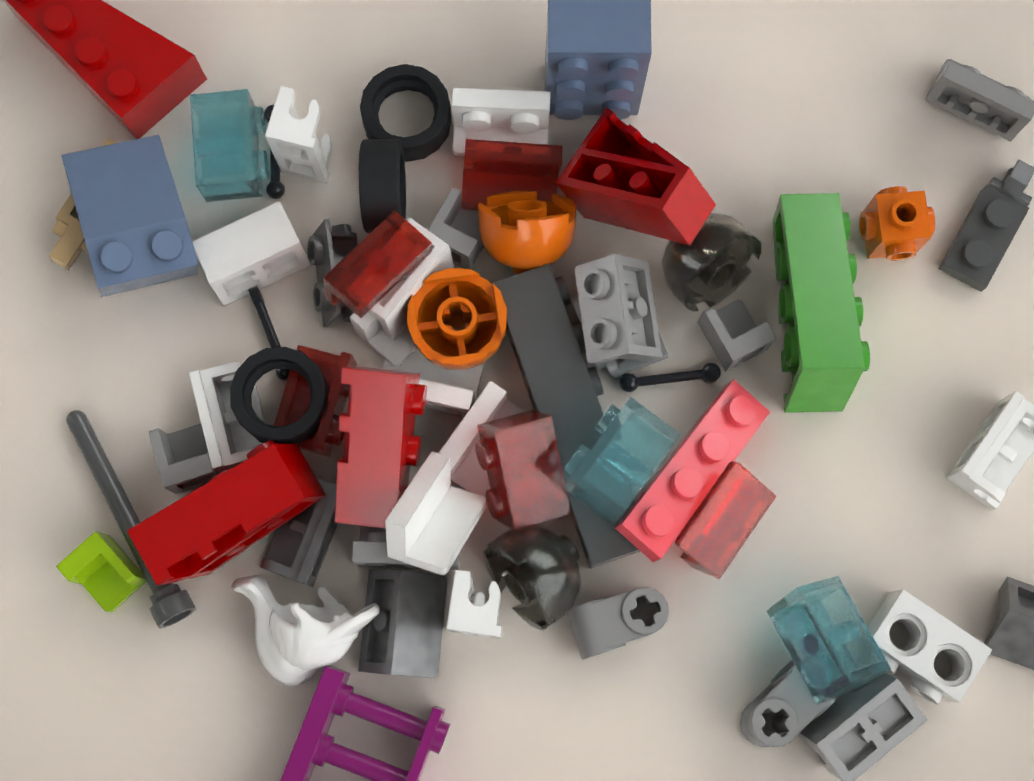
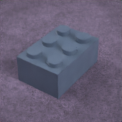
(597, 56)

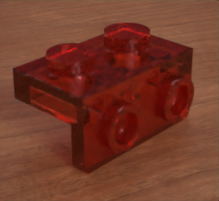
(297, 399)

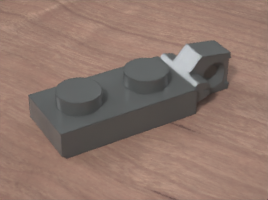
(989, 228)

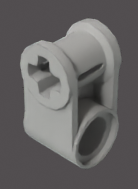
(608, 623)
(791, 704)

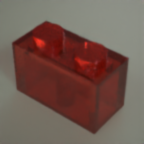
(522, 469)

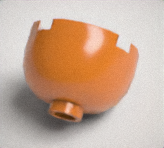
(525, 230)
(457, 319)

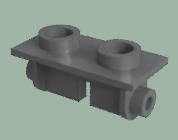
(325, 251)

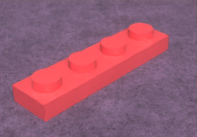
(692, 471)

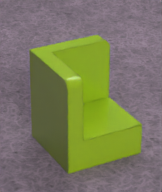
(103, 571)

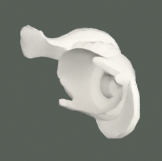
(300, 636)

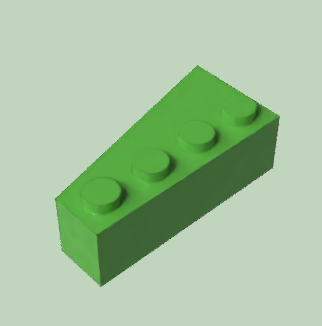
(818, 303)

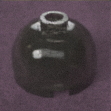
(712, 263)
(538, 572)

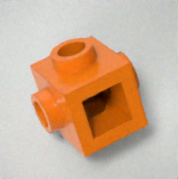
(896, 224)

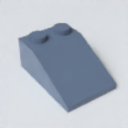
(130, 215)

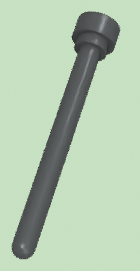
(168, 600)

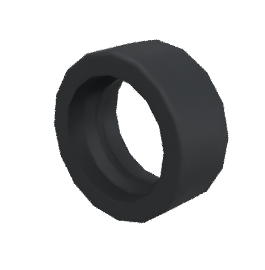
(415, 79)
(381, 181)
(262, 363)

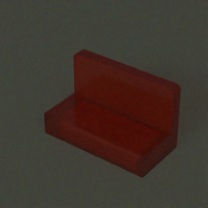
(508, 167)
(376, 265)
(724, 520)

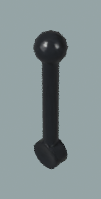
(275, 188)
(259, 304)
(709, 374)

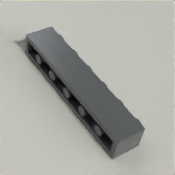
(561, 386)

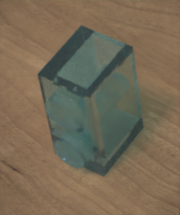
(227, 145)
(620, 460)
(827, 639)

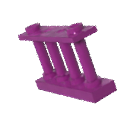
(336, 697)

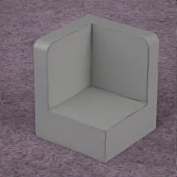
(458, 230)
(735, 334)
(182, 458)

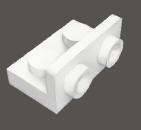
(499, 116)

